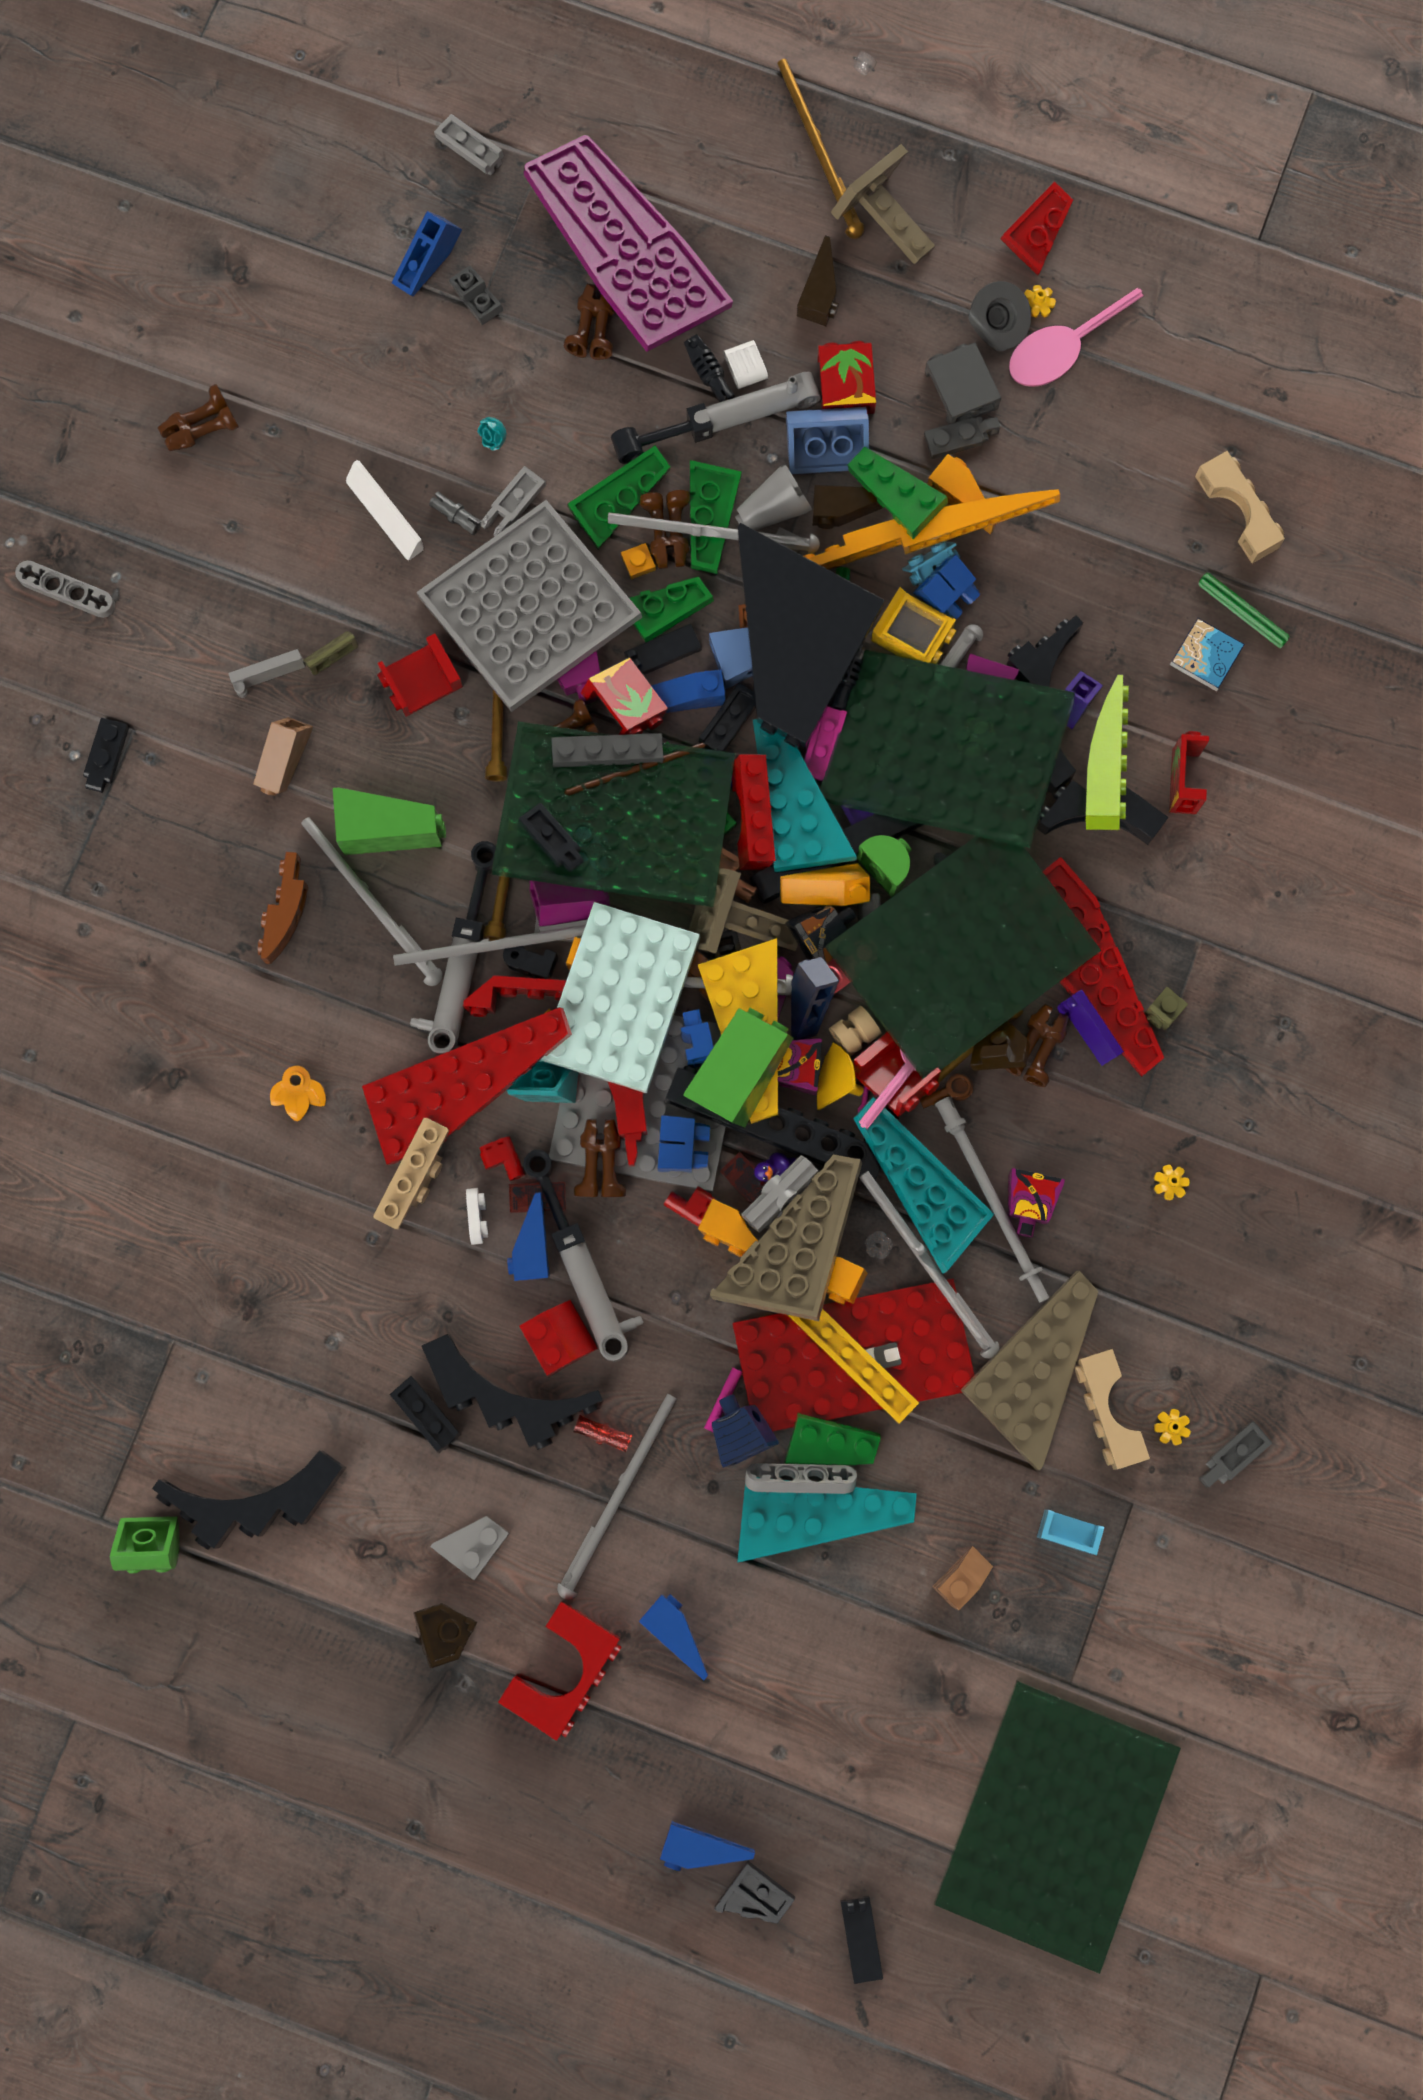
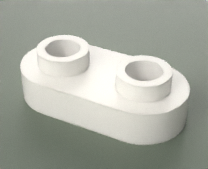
(477, 1228)

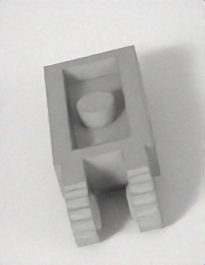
(514, 499)

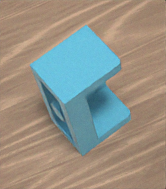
(1070, 1532)

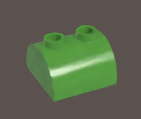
(886, 861)
(146, 1544)

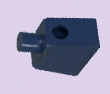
(741, 1432)

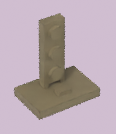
(885, 208)
(736, 917)

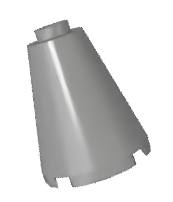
(773, 501)

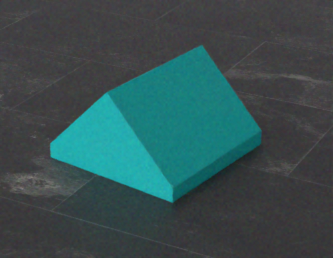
(546, 1084)

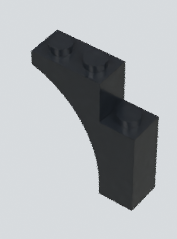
(1070, 807)

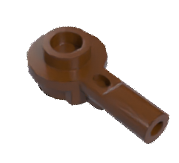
(958, 1087)

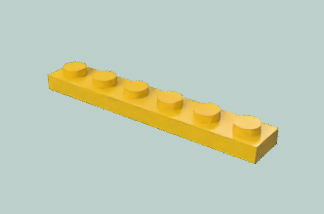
(859, 1365)

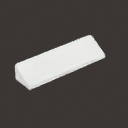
(384, 511)

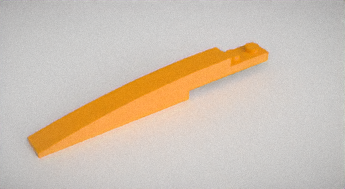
(946, 525)

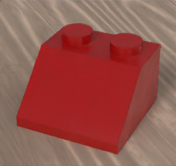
(558, 1337)

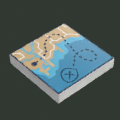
(1207, 654)

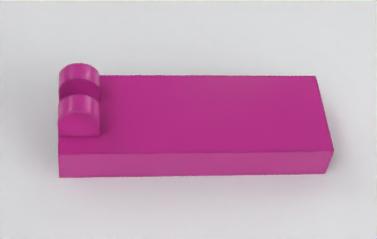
(823, 742)

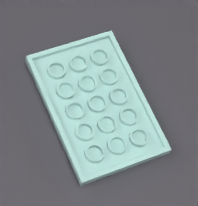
(622, 996)

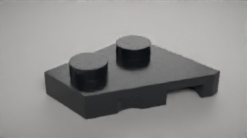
(755, 1895)

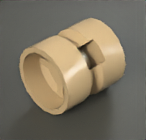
(854, 1031)

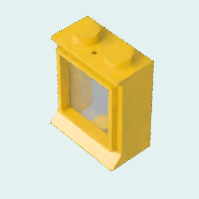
(913, 629)

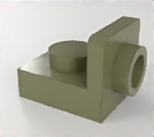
(1165, 1009)

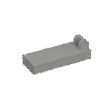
(469, 144)
(265, 671)

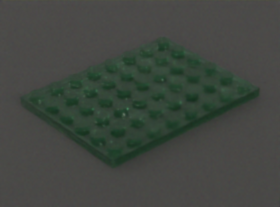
(947, 748)
(637, 833)
(962, 950)
(1057, 1826)

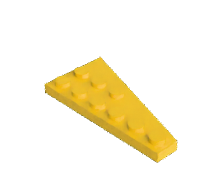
(742, 982)

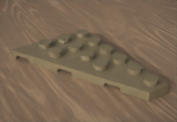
(796, 1256)
(1030, 1375)

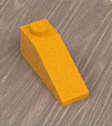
(956, 483)
(827, 886)

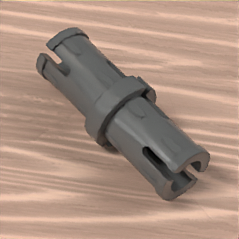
(455, 513)

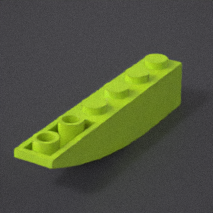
(1107, 763)

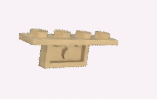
(413, 1174)

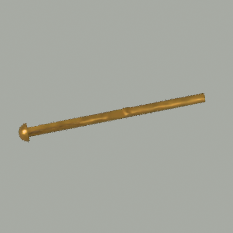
(855, 227)

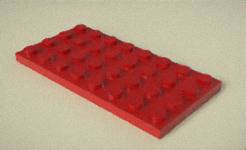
(793, 1375)

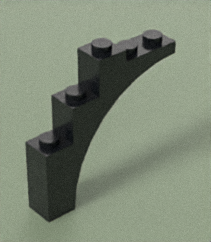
(1036, 668)
(535, 1416)
(218, 1517)

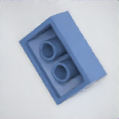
(825, 438)

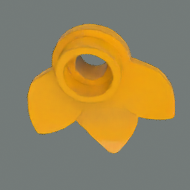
(297, 1097)

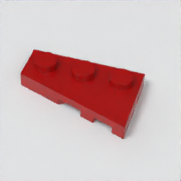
(1038, 226)

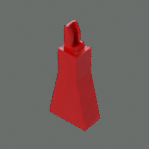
(630, 1118)

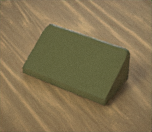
(331, 652)

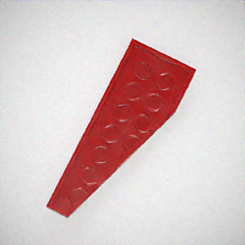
(1105, 975)
(459, 1081)

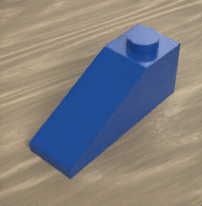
(426, 252)
(692, 691)
(530, 1250)
(671, 1628)
(695, 1849)

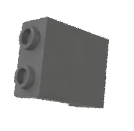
(963, 383)

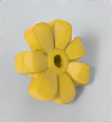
(1040, 301)
(1166, 1185)
(1167, 1430)

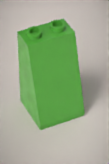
(384, 823)
(740, 1066)

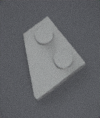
(472, 1545)

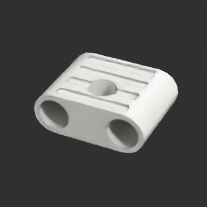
(745, 364)

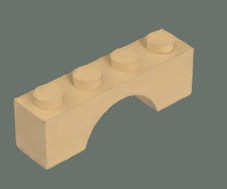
(1224, 479)
(1122, 1445)

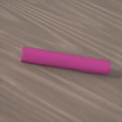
(727, 1390)

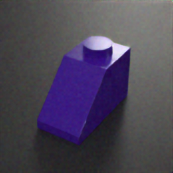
(1085, 692)

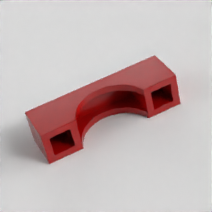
(756, 835)

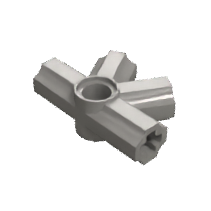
(779, 1193)

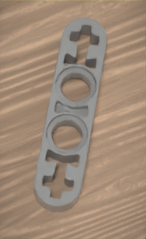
(66, 586)
(801, 1482)

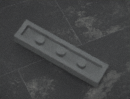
(607, 750)

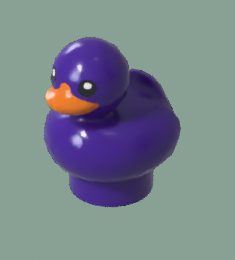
(773, 1166)

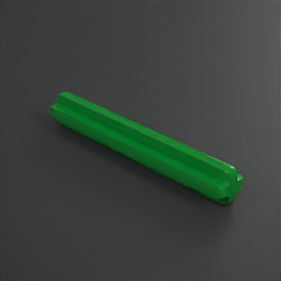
(1243, 610)

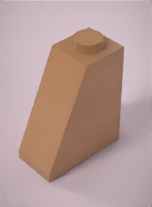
(281, 755)
(963, 1579)

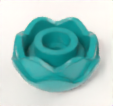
(492, 433)

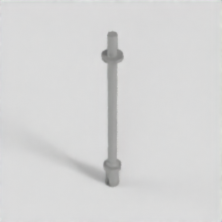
(956, 1127)

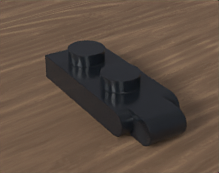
(105, 754)
(551, 837)

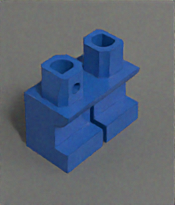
(946, 585)
(698, 1036)
(679, 1157)

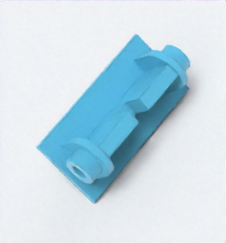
(922, 565)

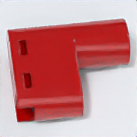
(502, 1152)
(694, 1208)

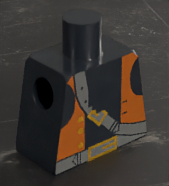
(818, 928)

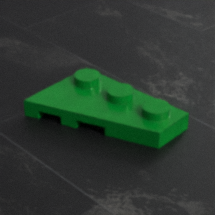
(669, 606)
(830, 1443)

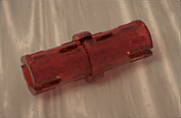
(602, 1433)

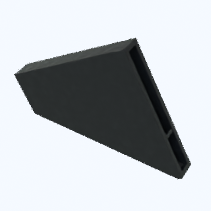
(800, 633)

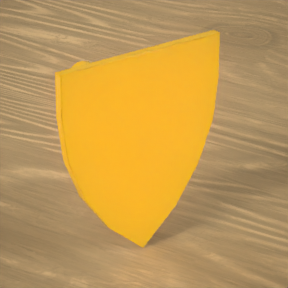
(836, 1077)

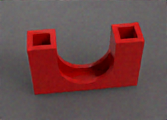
(551, 1712)

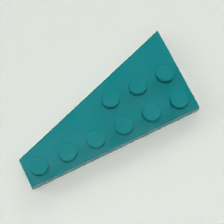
(801, 818)
(934, 1198)
(798, 1520)

